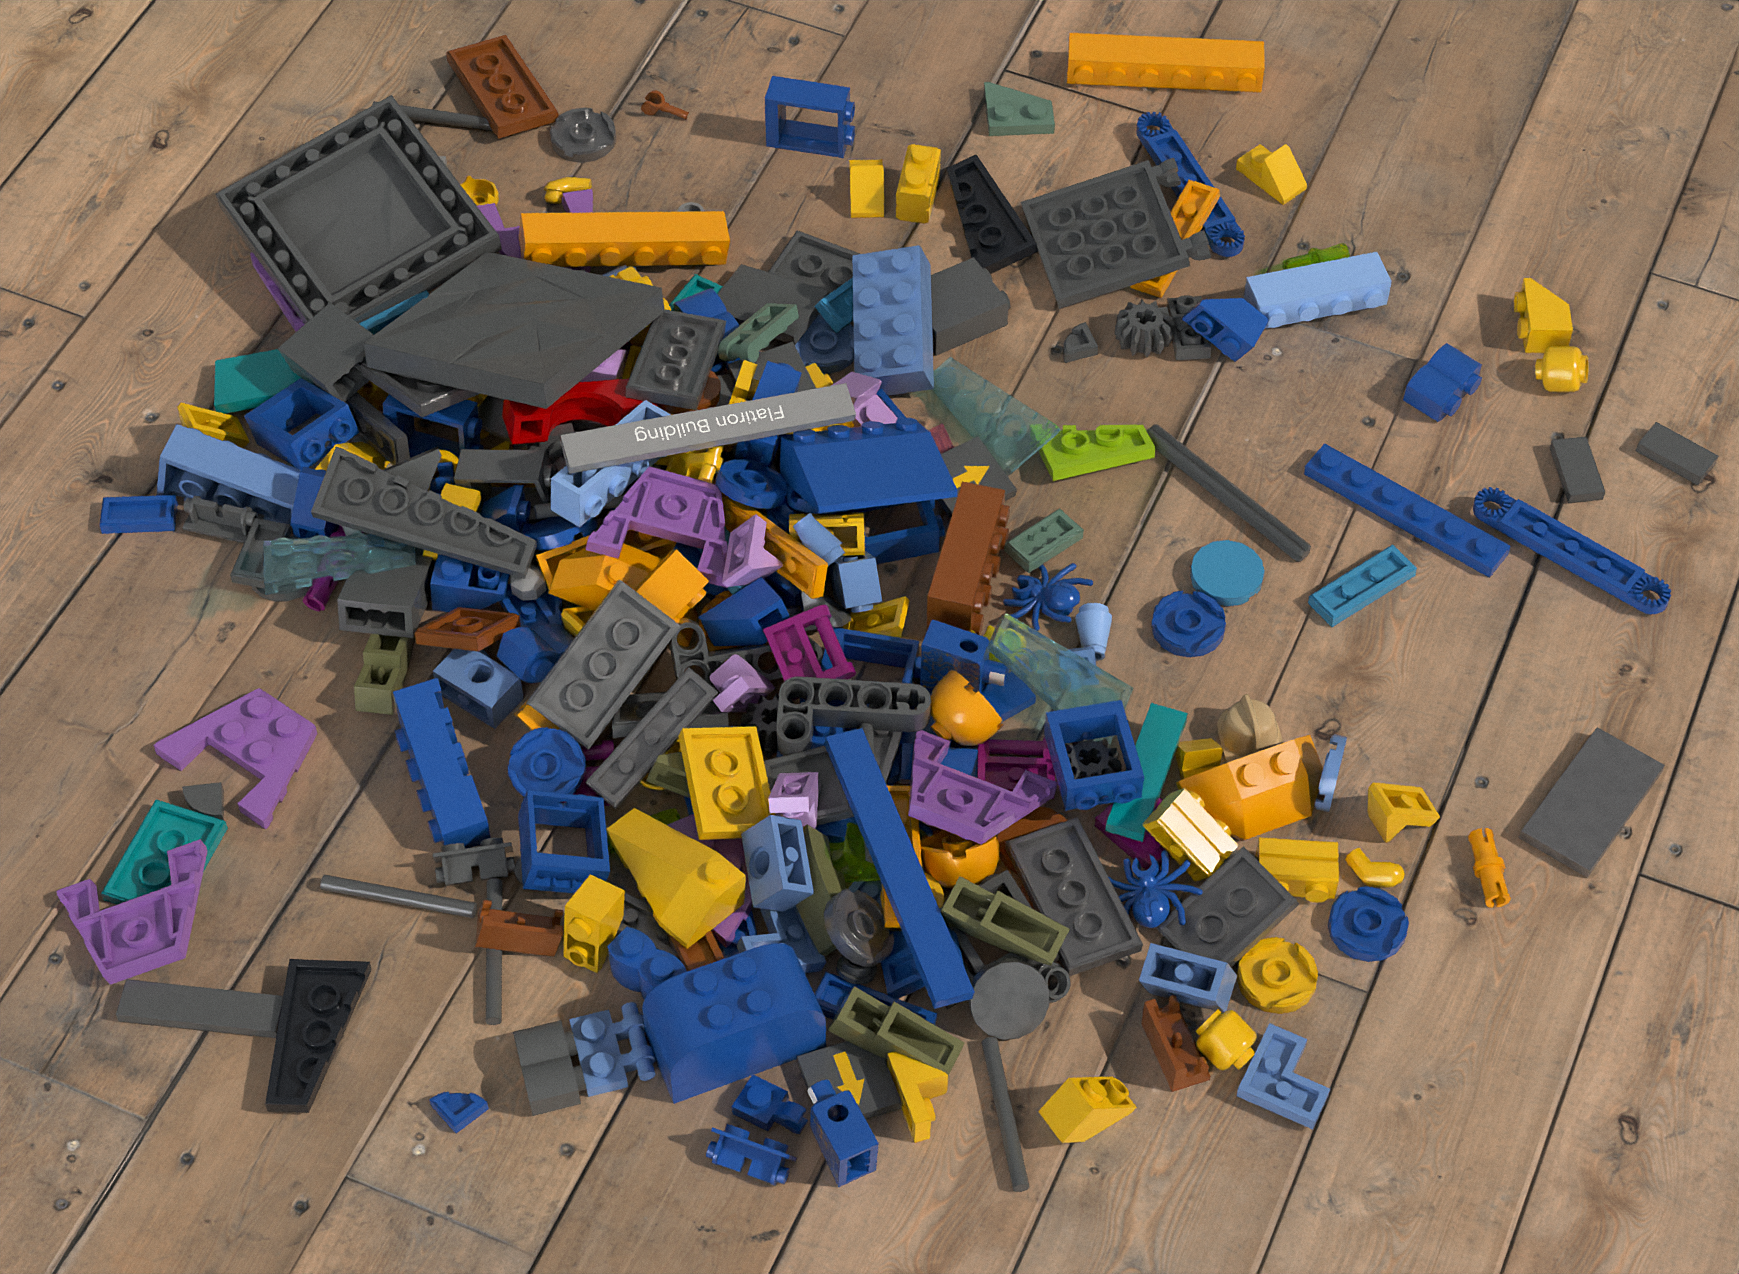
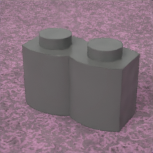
(547, 1067)

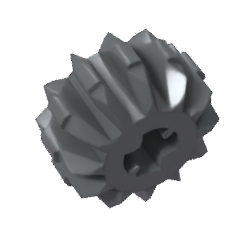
(1144, 328)
(765, 719)
(1093, 758)

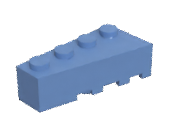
(226, 474)

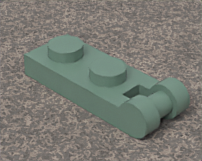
(757, 332)

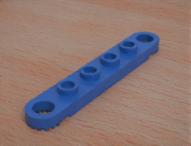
(1168, 144)
(1572, 550)

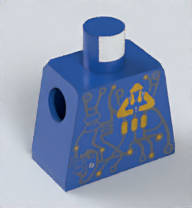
(958, 650)
(842, 1133)

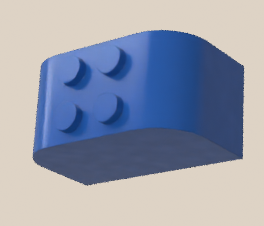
(732, 1020)

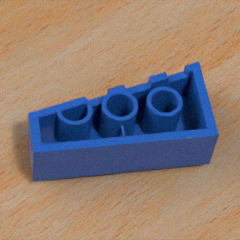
(439, 766)

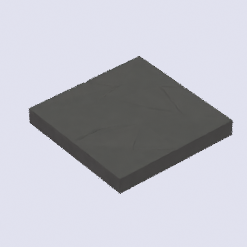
(359, 217)
(515, 329)

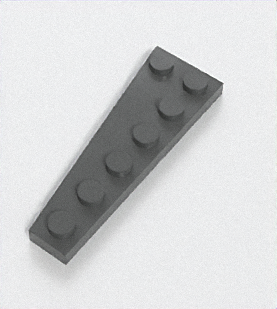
(391, 507)

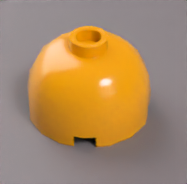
(961, 712)
(950, 856)

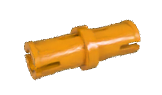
(1489, 867)

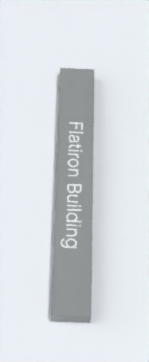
(707, 428)

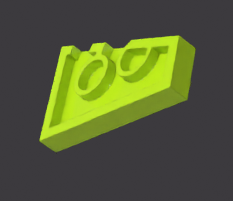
(1087, 451)

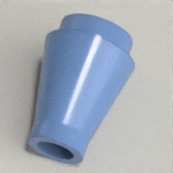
(819, 539)

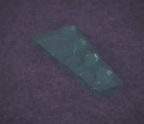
(1000, 421)
(322, 556)
(1052, 670)

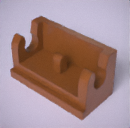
(518, 931)
(1174, 1045)

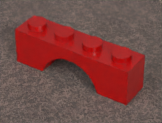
(592, 400)

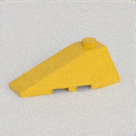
(679, 877)

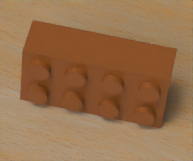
(969, 558)

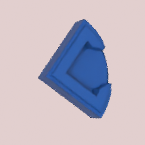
(458, 1108)

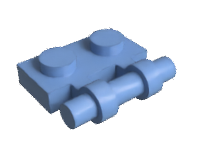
(599, 1051)

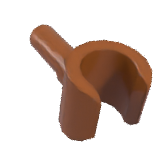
(656, 102)

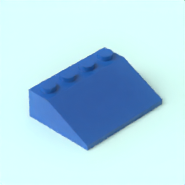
(865, 466)

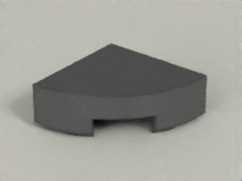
(1079, 344)
(206, 799)

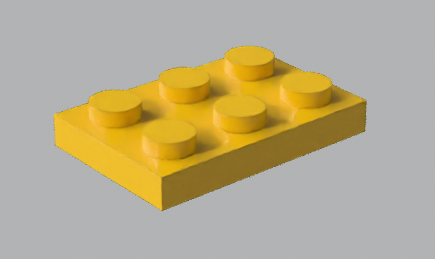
(725, 779)

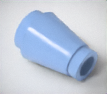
(1094, 627)

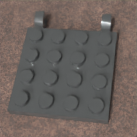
(1110, 232)

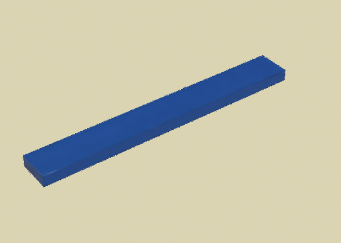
(899, 869)

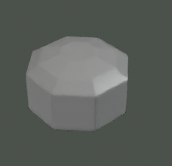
(531, 587)

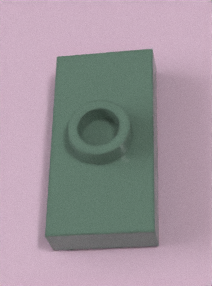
(1044, 540)

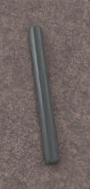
(1229, 494)

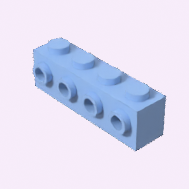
(1319, 289)
(585, 493)

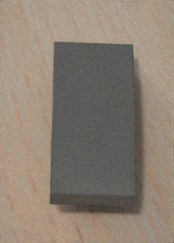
(1185, 340)

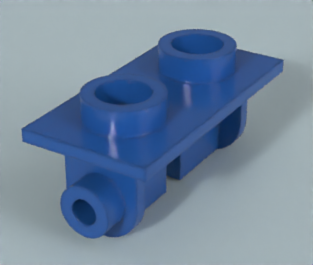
(734, 1148)

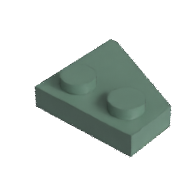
(1016, 112)

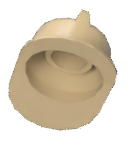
(1247, 728)

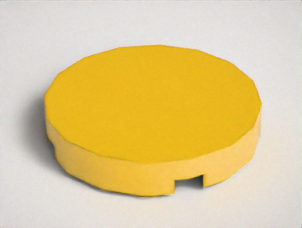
(1277, 976)

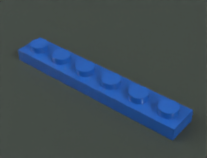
(1407, 510)

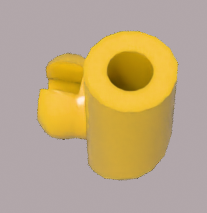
(567, 184)
(1374, 873)

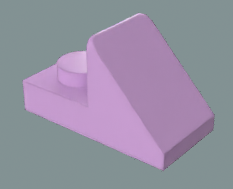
(865, 400)
(746, 556)
(738, 685)
(796, 797)

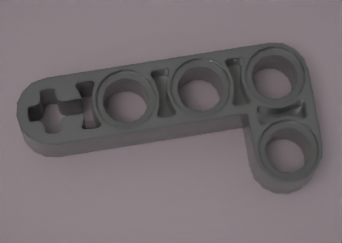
(710, 661)
(852, 713)

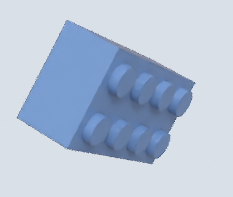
(894, 319)

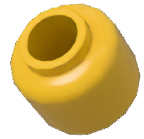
(1562, 369)
(1226, 1040)

